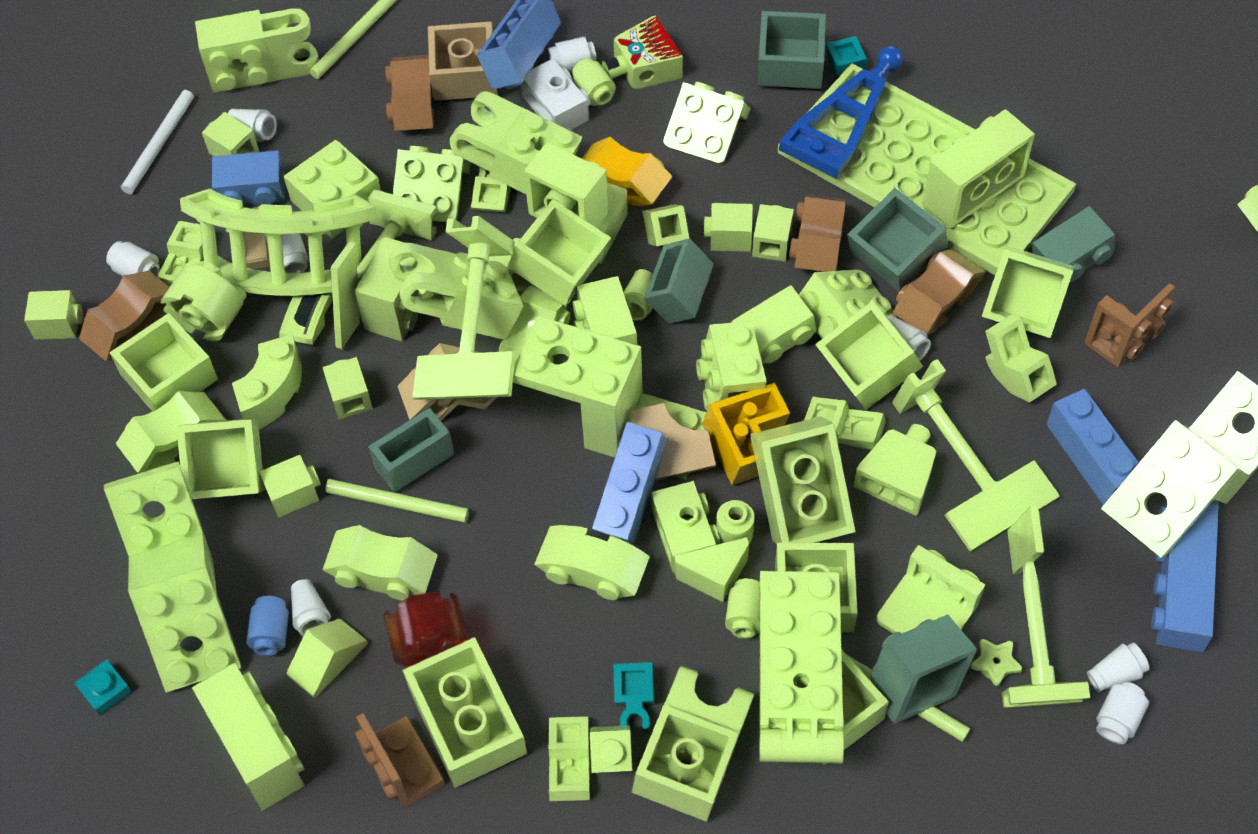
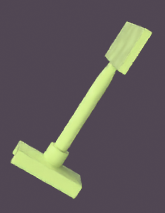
(397, 217)
(468, 372)
(1000, 501)
(1025, 548)

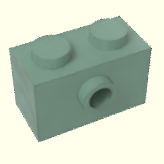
(1078, 242)
(679, 281)
(411, 450)

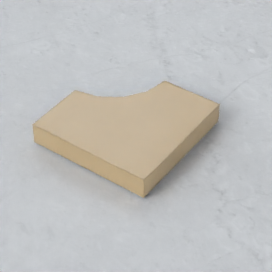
(685, 449)

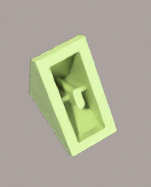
(713, 568)
(324, 655)

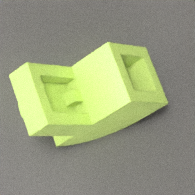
(1015, 364)

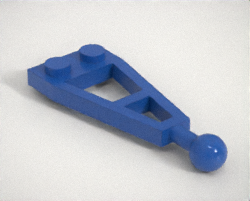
(824, 151)

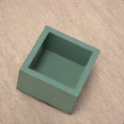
(791, 49)
(897, 239)
(922, 667)

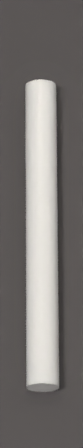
(157, 142)

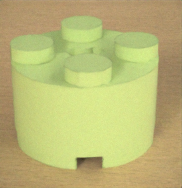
(203, 300)

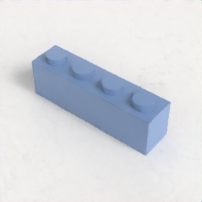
(518, 42)
(1188, 586)

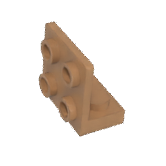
(1120, 334)
(399, 760)

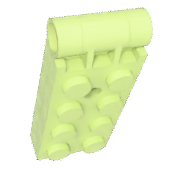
(800, 646)

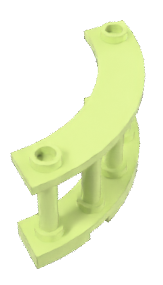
(274, 221)

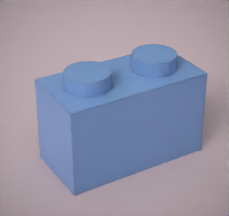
(250, 177)

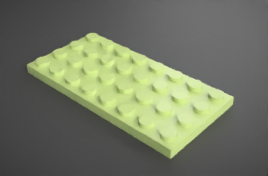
(898, 154)

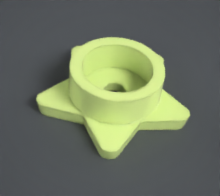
(995, 671)

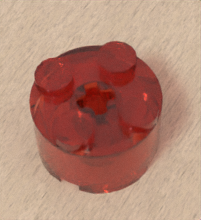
(424, 627)

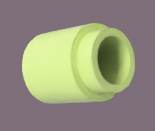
(594, 80)
(735, 521)
(744, 609)

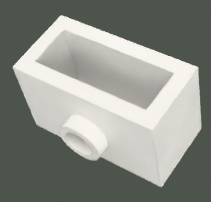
(555, 96)

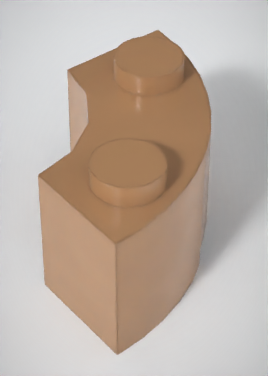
(410, 94)
(819, 233)
(947, 281)
(125, 313)

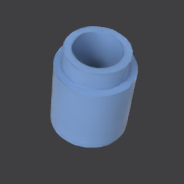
(268, 625)

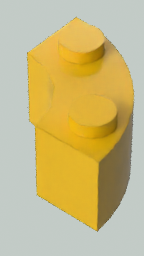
(637, 172)

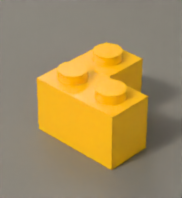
(734, 420)

